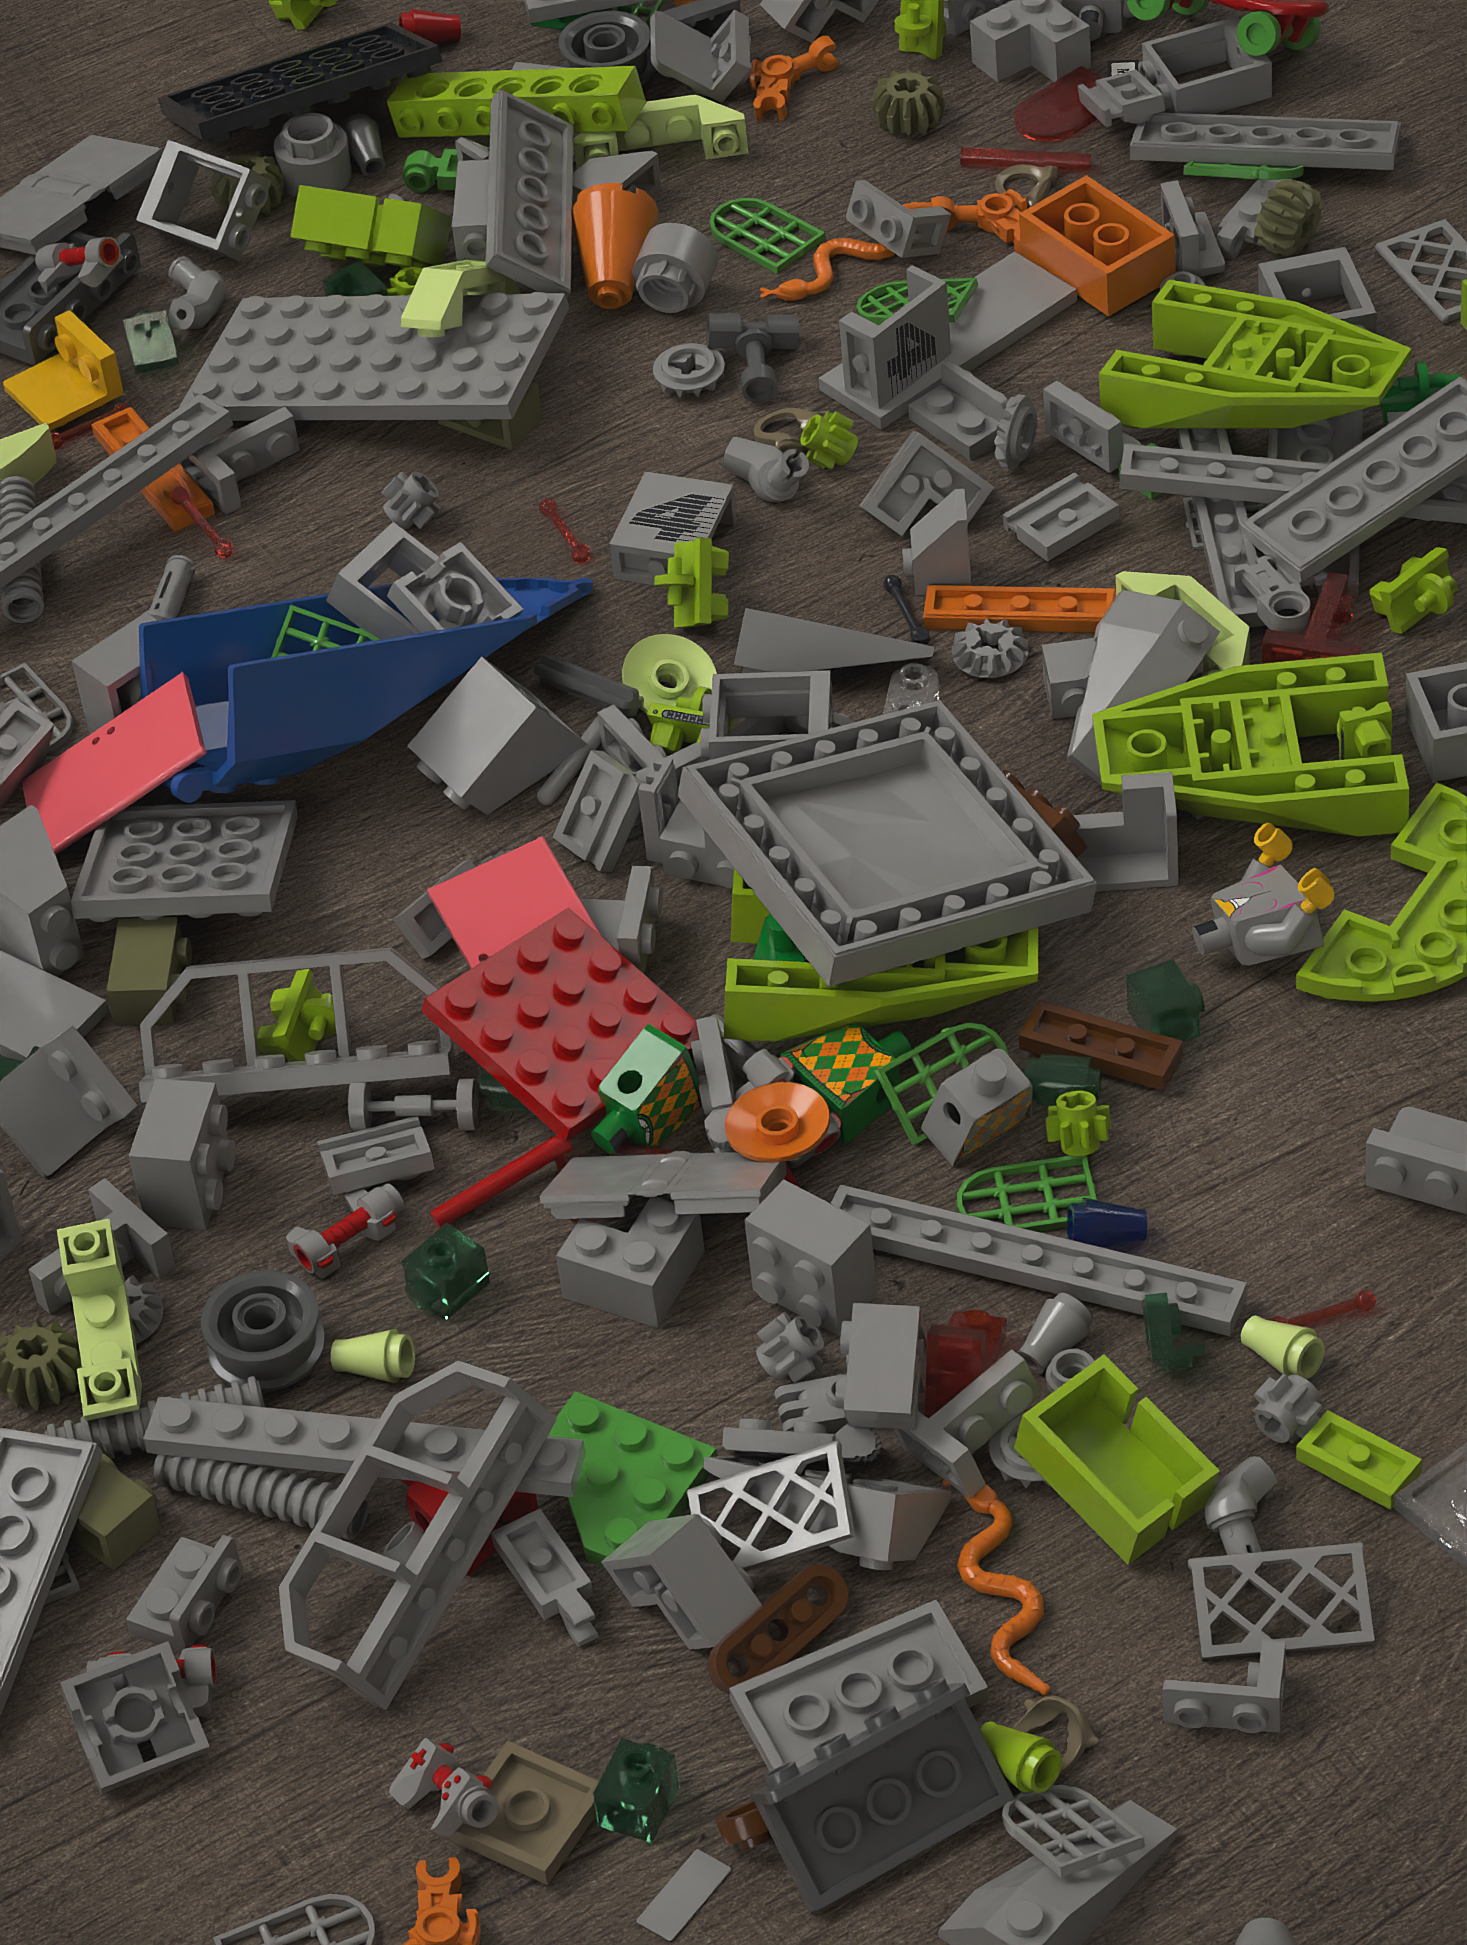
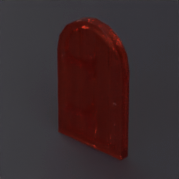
(1056, 109)

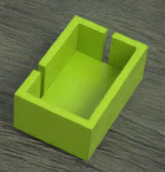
(361, 229)
(1115, 1477)

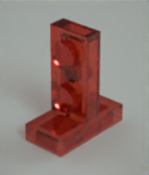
(1324, 631)
(960, 1354)

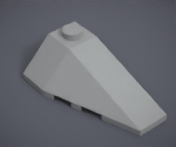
(791, 644)
(1139, 650)

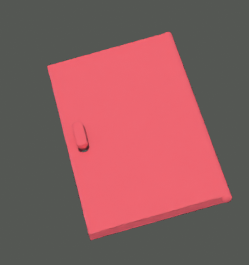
(117, 764)
(505, 900)

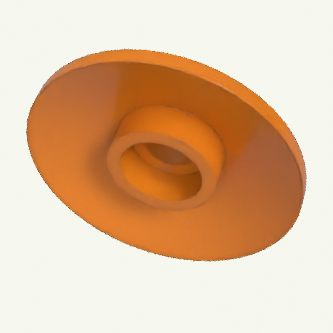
(777, 1122)

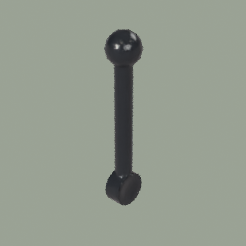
(918, 634)

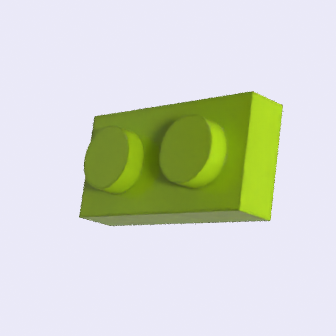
(1358, 1459)

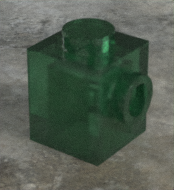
(1164, 1001)
(445, 1272)
(636, 1790)

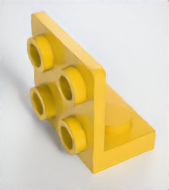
(71, 382)

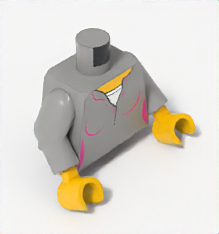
(1268, 909)

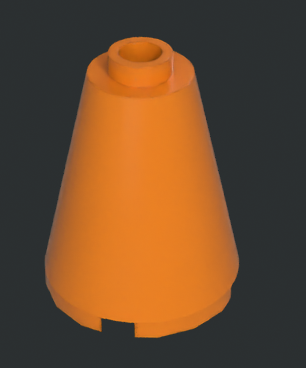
(609, 236)

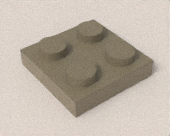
(539, 1813)

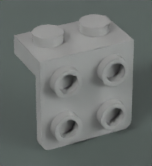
(703, 63)
(630, 922)
(1421, 1159)

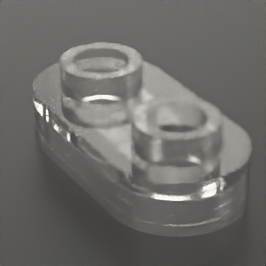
(911, 687)

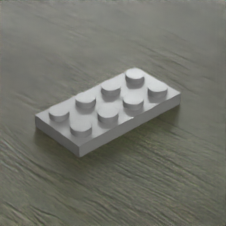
(849, 1681)

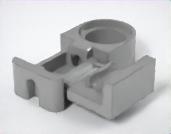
(1276, 591)

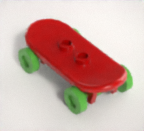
(1258, 32)

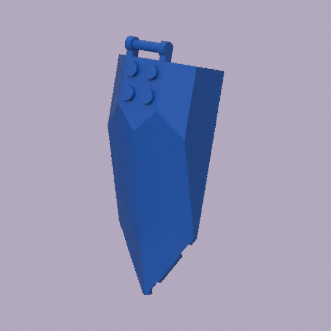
(300, 708)

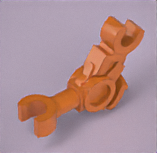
(780, 72)
(993, 214)
(440, 1909)

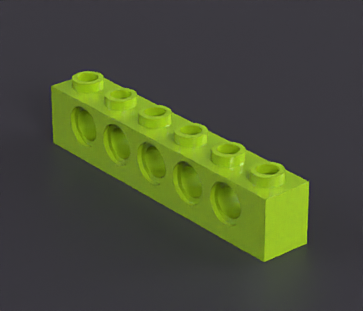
(461, 101)

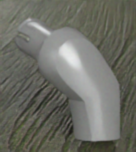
(203, 297)
(766, 468)
(1235, 1504)

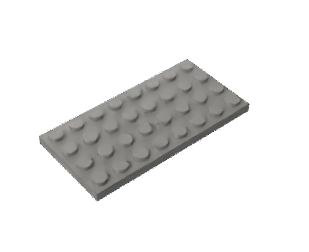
(358, 363)

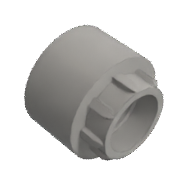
(313, 154)
(674, 267)

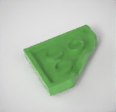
(628, 1473)

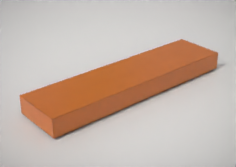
(120, 430)
(1024, 607)

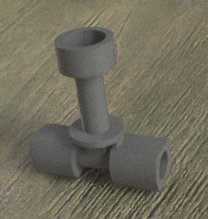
(753, 343)

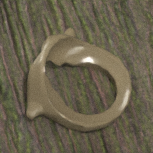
(1042, 175)
(780, 440)
(1079, 1728)

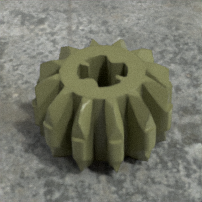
(908, 102)
(225, 187)
(1289, 218)
(38, 1364)

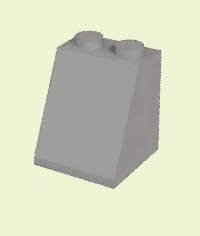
(491, 740)
(35, 898)

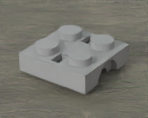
(453, 594)
(148, 1709)

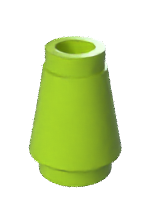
(1023, 1758)

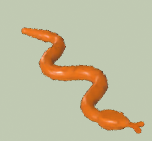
(798, 289)
(1002, 1585)

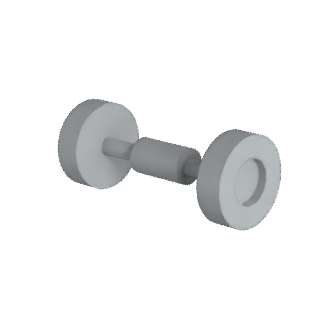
(466, 1103)

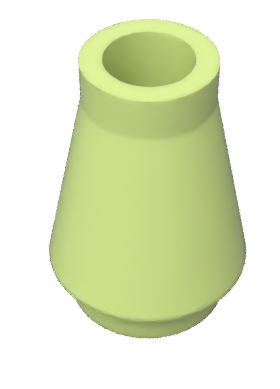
(1284, 1346)
(376, 1355)

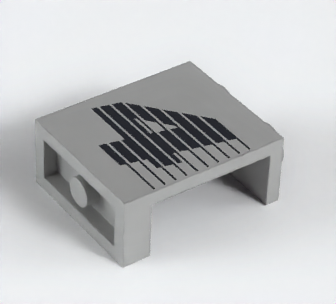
(895, 354)
(664, 513)

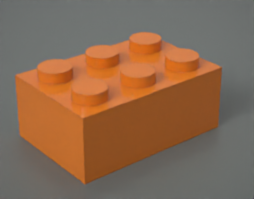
(1097, 245)

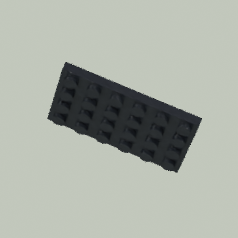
(299, 81)

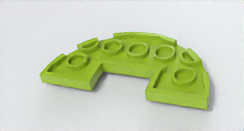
(1428, 937)

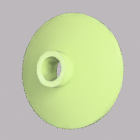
(667, 660)

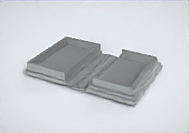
(53, 199)
(695, 1181)

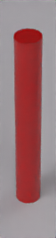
(500, 1181)

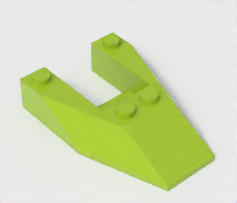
(1263, 368)
(1239, 751)
(792, 1000)

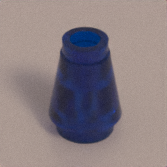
(1105, 1223)

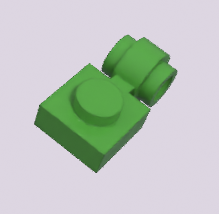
(424, 169)

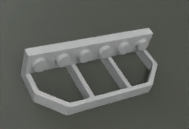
(320, 1066)
(447, 1546)

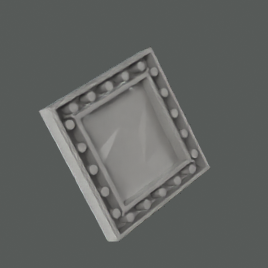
(885, 841)

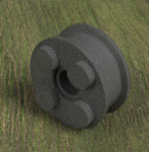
(607, 41)
(263, 1329)

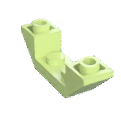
(669, 123)
(440, 290)
(1233, 642)
(103, 1320)

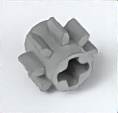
(411, 500)
(790, 1347)
(1287, 1408)

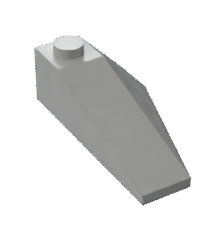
(888, 1516)
(1042, 1908)

